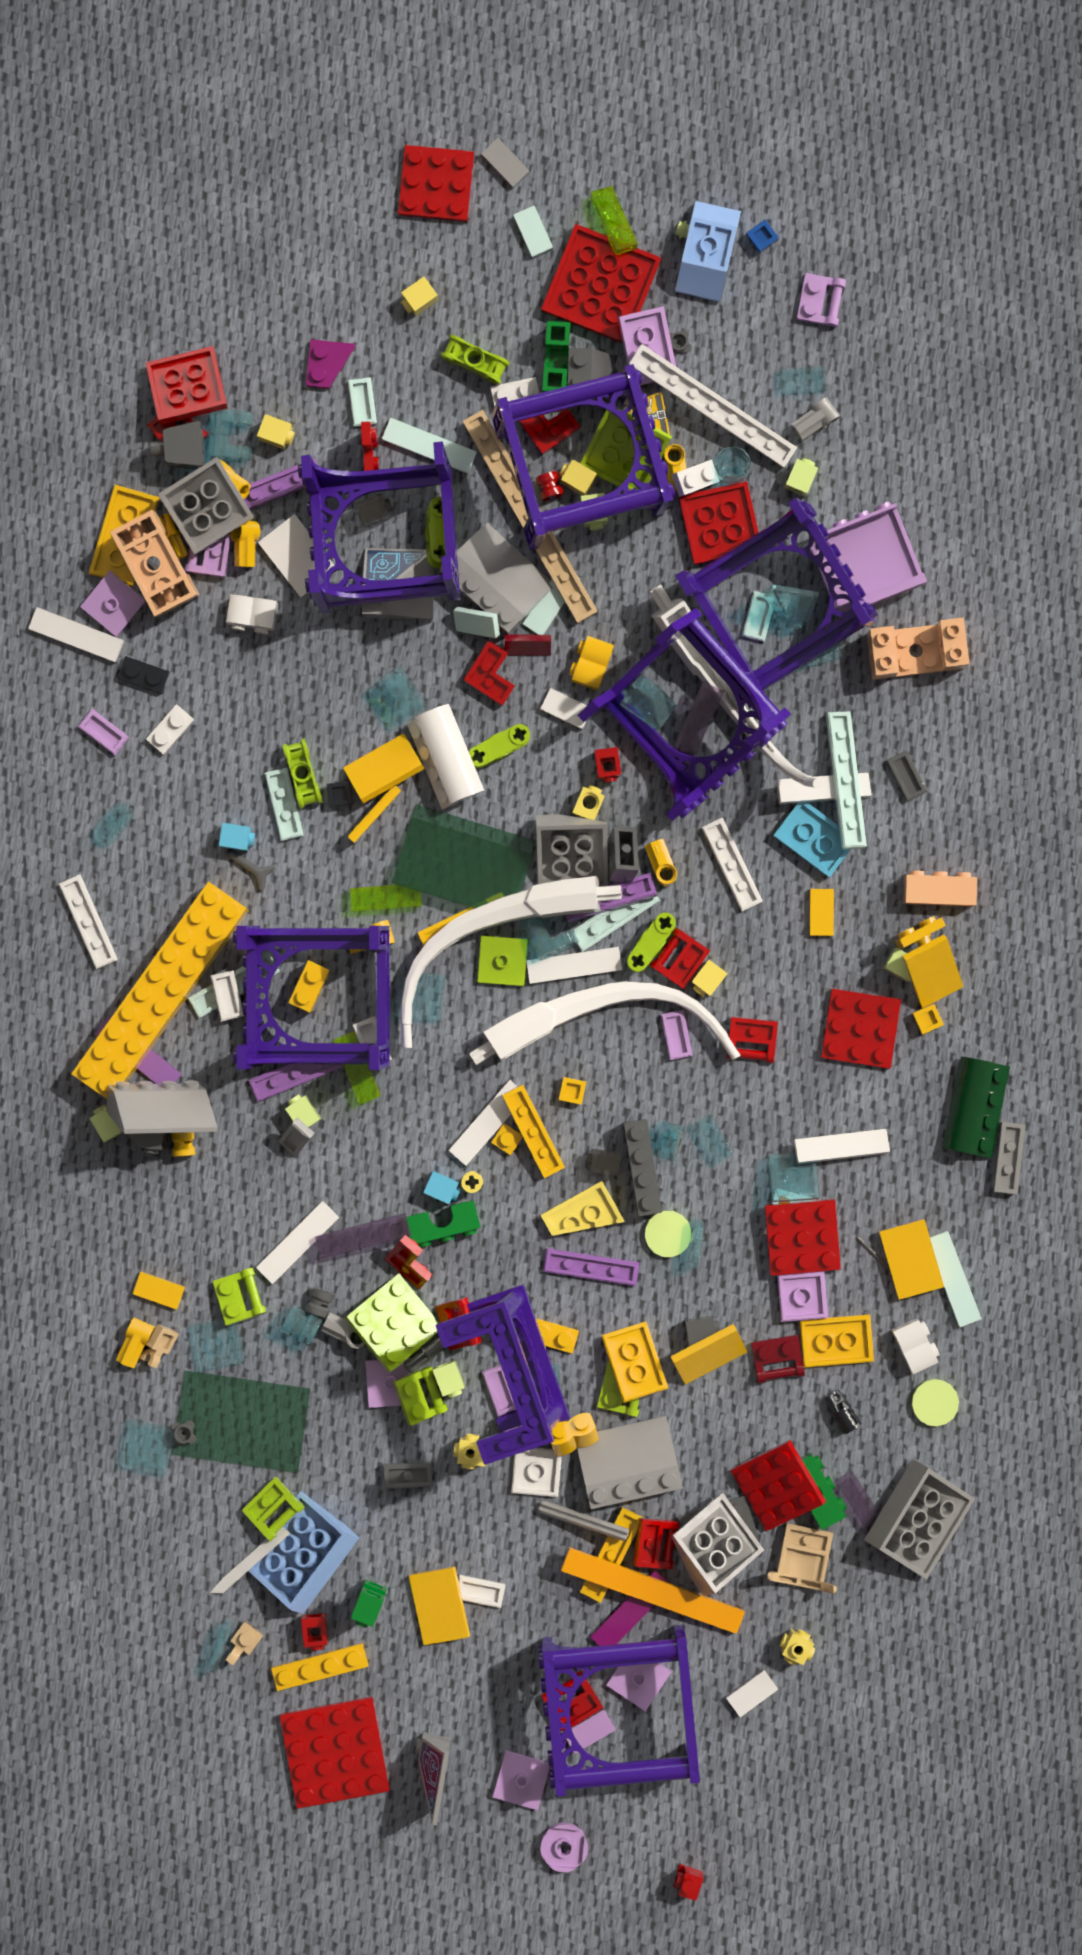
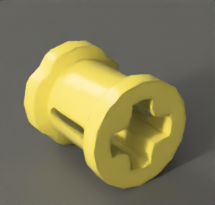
(477, 1186)

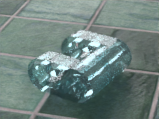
(219, 435)
(541, 940)

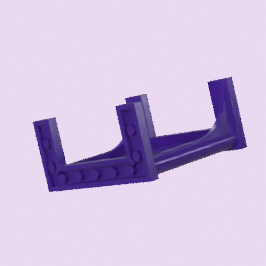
(327, 483)
(651, 496)
(797, 520)
(685, 784)
(257, 1051)
(525, 1366)
(561, 1659)

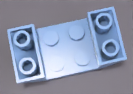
(707, 251)

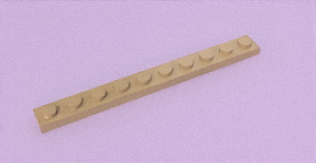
(550, 549)

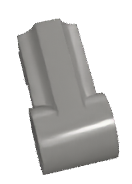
(818, 417)
(340, 1329)

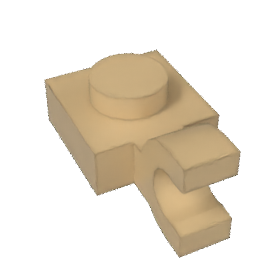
(159, 1343)
(245, 1640)

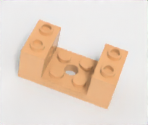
(169, 584)
(941, 644)

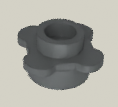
(681, 336)
(189, 1437)

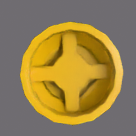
(182, 1144)

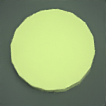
(668, 1233)
(935, 1402)

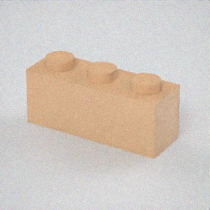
(940, 889)

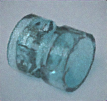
(301, 1325)

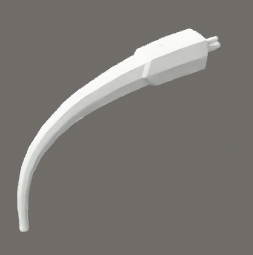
(677, 608)
(541, 900)
(541, 1018)

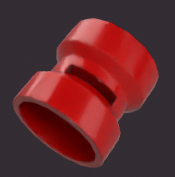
(549, 485)

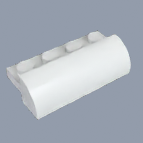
(445, 756)

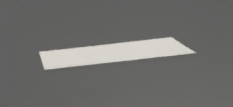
(253, 1558)

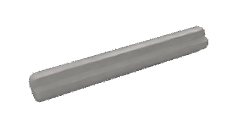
(583, 1520)

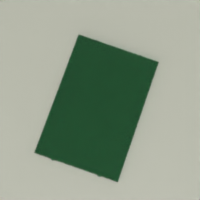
(461, 859)
(243, 1421)

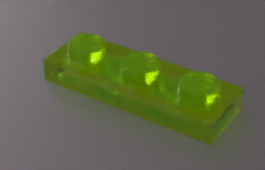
(613, 220)
(383, 898)
(359, 1075)

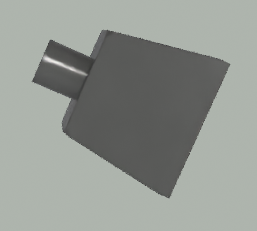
(181, 446)

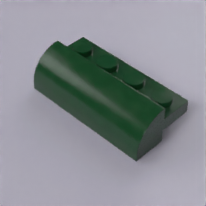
(976, 1107)

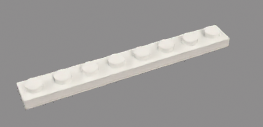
(713, 406)

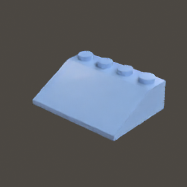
(306, 1557)

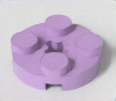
(573, 1857)

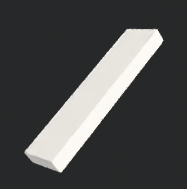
(76, 634)
(793, 792)
(732, 864)
(88, 921)
(574, 965)
(483, 1127)
(841, 1146)
(297, 1242)

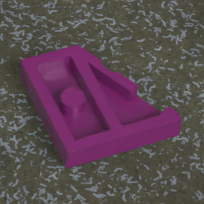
(326, 362)

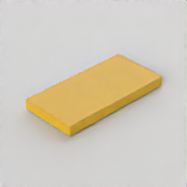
(122, 508)

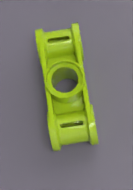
(489, 367)
(435, 533)
(500, 745)
(306, 789)
(651, 942)

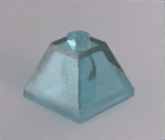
(791, 604)
(395, 699)
(648, 702)

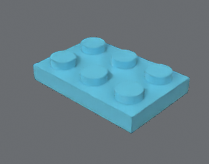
(812, 838)

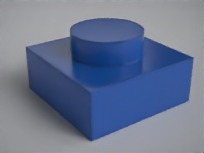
(762, 236)

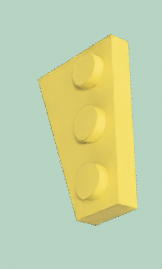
(583, 1211)

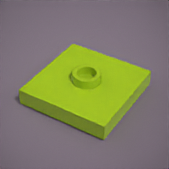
(502, 960)

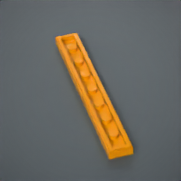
(652, 1590)

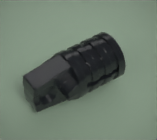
(842, 1412)

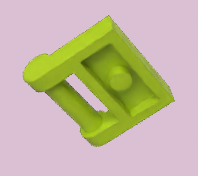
(231, 1298)
(412, 1397)
(611, 1398)
(267, 1503)

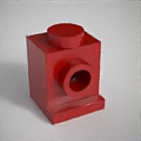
(607, 755)
(315, 1642)
(688, 1882)

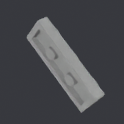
(1009, 1157)

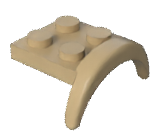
(804, 1558)

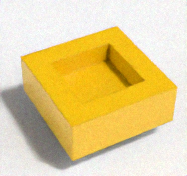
(927, 1019)
(572, 1090)
(507, 1139)

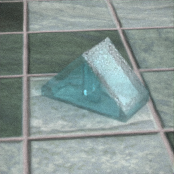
(668, 1140)

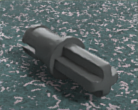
(424, 1355)

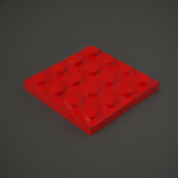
(597, 285)
(334, 1752)

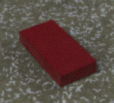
(528, 644)

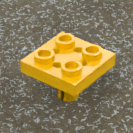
(921, 935)

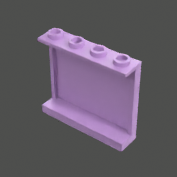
(877, 554)

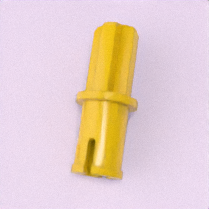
(174, 536)

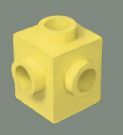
(467, 1460)
(793, 1639)

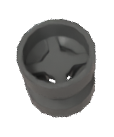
(319, 1302)

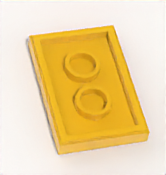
(383, 768)
(933, 971)
(911, 1259)
(836, 1340)
(709, 1354)
(634, 1362)
(439, 1605)

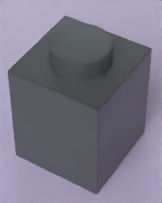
(700, 1328)

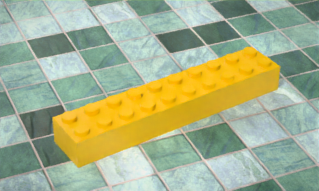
(161, 990)

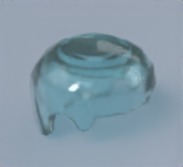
(736, 473)

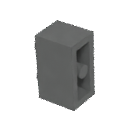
(623, 854)

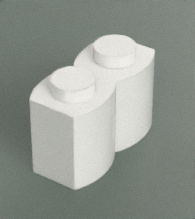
(252, 613)
(915, 1345)

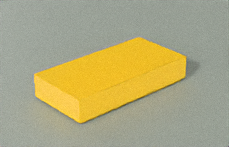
(821, 912)
(159, 1290)

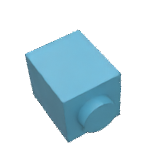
(236, 837)
(442, 1188)

